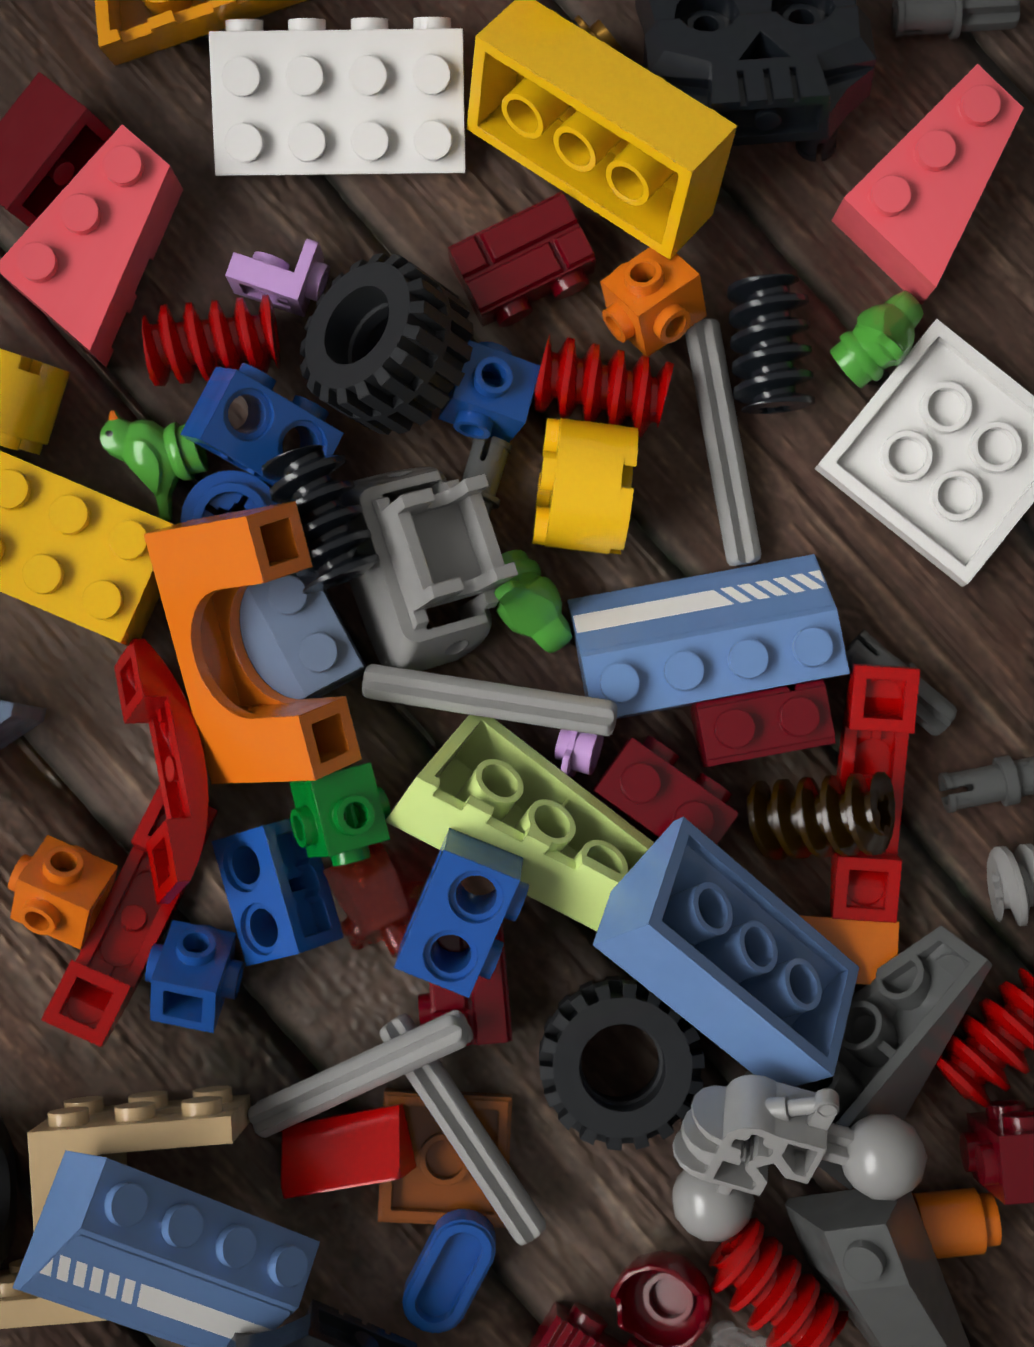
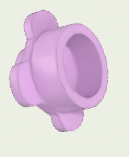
(578, 751)

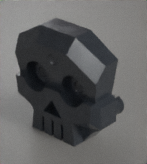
(765, 63)

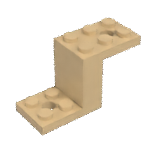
(110, 1132)

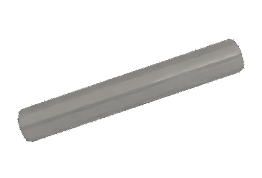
(723, 443)
(490, 699)
(360, 1073)
(472, 1142)

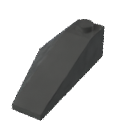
(901, 1029)
(878, 1267)

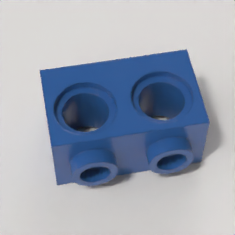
(267, 420)
(276, 893)
(452, 910)

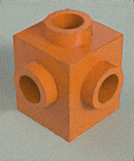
(652, 300)
(60, 890)

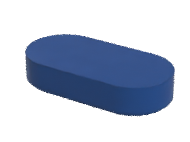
(449, 1271)

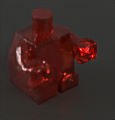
(374, 898)

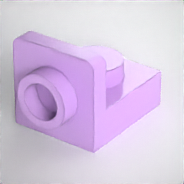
(271, 276)

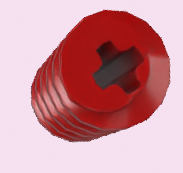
(210, 341)
(601, 385)
(993, 1043)
(775, 1290)

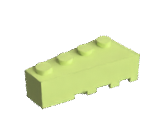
(519, 801)

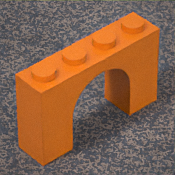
(242, 722)

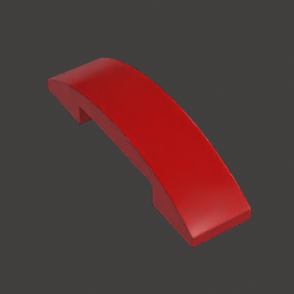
(153, 697)
(874, 739)
(119, 944)

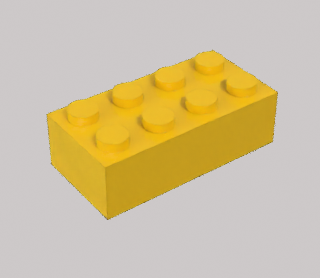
(598, 125)
(75, 551)

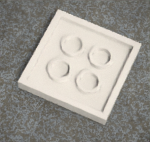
(942, 454)

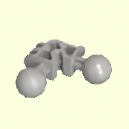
(760, 1122)

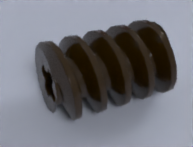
(822, 820)

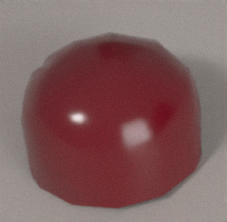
(663, 1300)

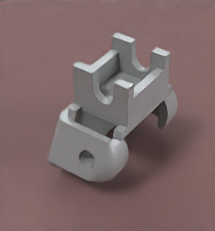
(431, 552)

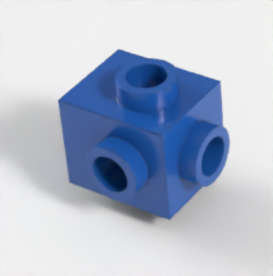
(492, 393)
(193, 975)

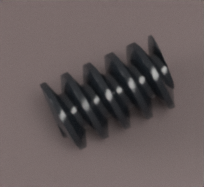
(768, 344)
(332, 546)

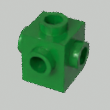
(340, 814)

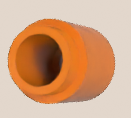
(960, 1221)

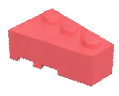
(928, 185)
(95, 242)

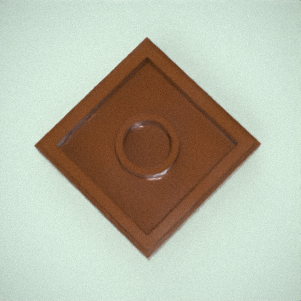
(441, 1178)

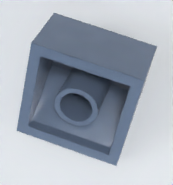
(297, 639)

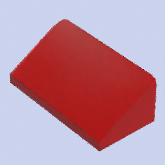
(346, 1151)

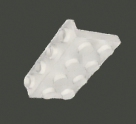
(338, 98)

